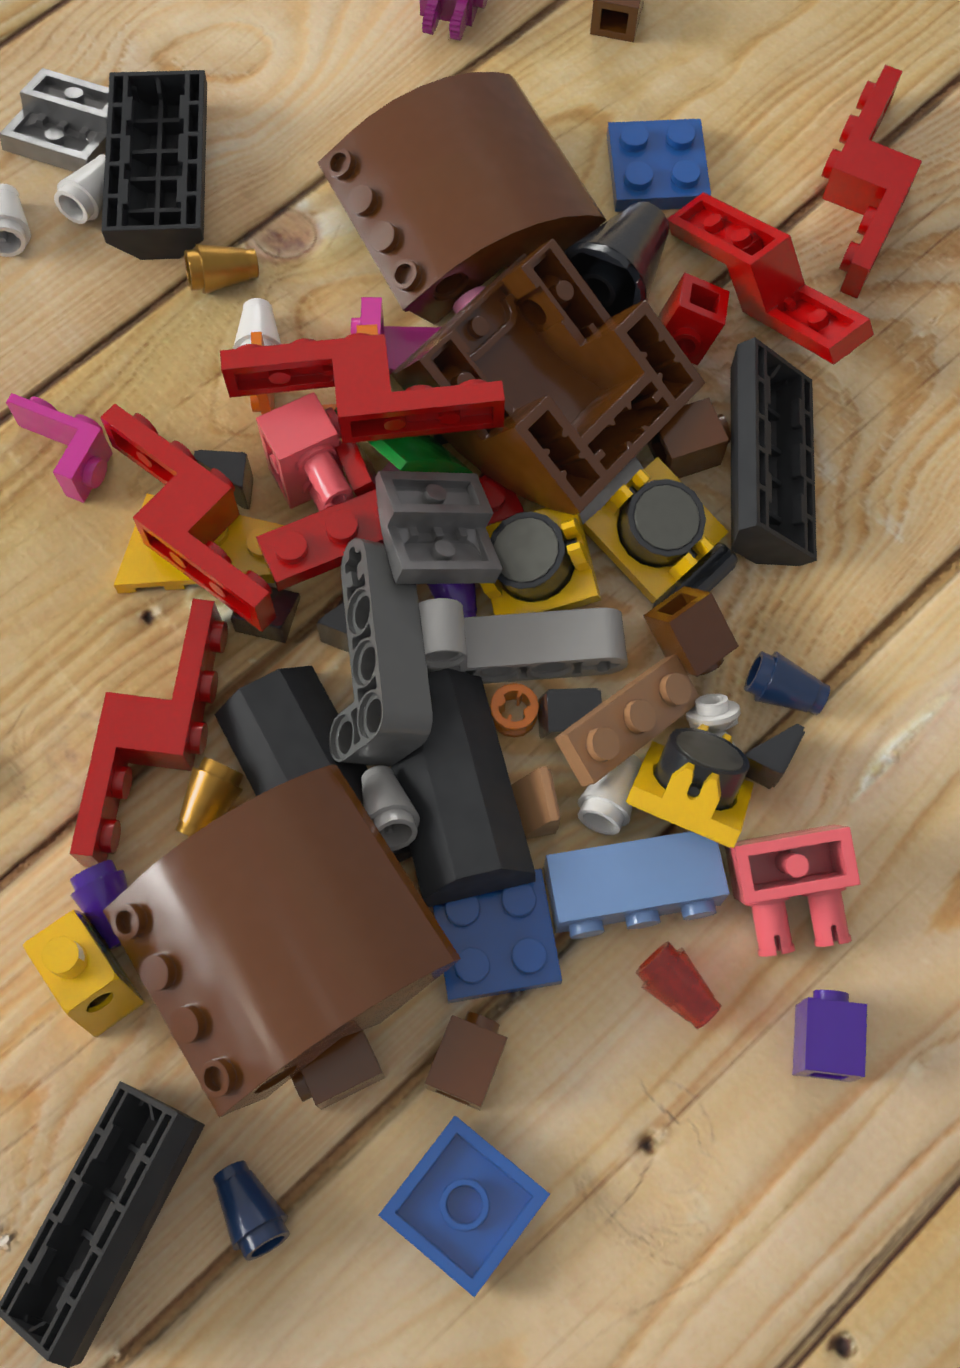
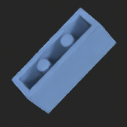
(635, 883)

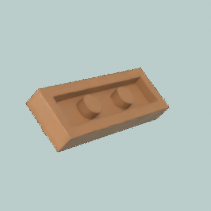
(627, 720)

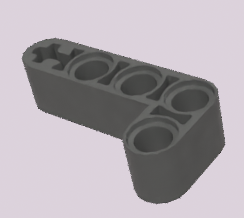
(386, 660)

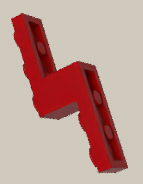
(868, 179)
(770, 278)
(362, 388)
(189, 516)
(319, 540)
(149, 734)

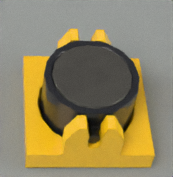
(657, 527)
(538, 561)
(695, 784)

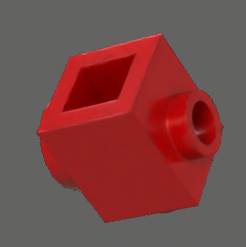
(695, 315)

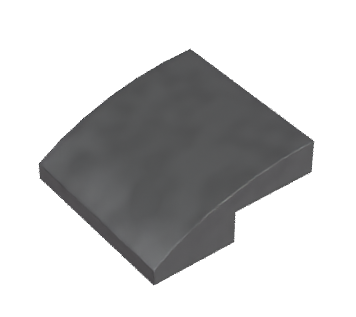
(59, 121)
(436, 527)

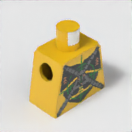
(80, 969)

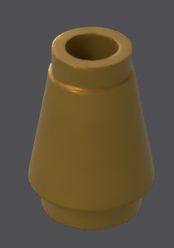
(219, 266)
(208, 795)

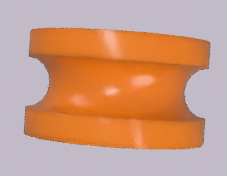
(522, 694)

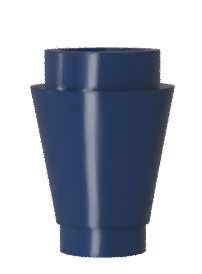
(785, 684)
(250, 1211)

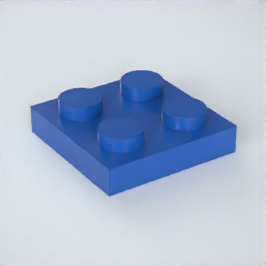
(657, 162)
(501, 942)
(464, 1205)

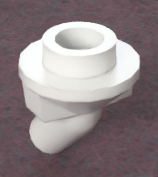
(715, 712)

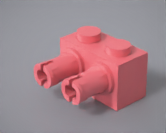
(302, 452)
(790, 864)

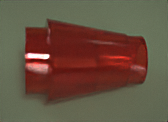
(677, 984)

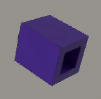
(830, 1037)

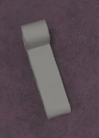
(524, 643)

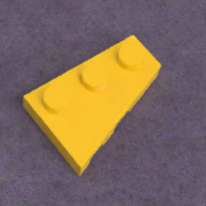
(145, 568)

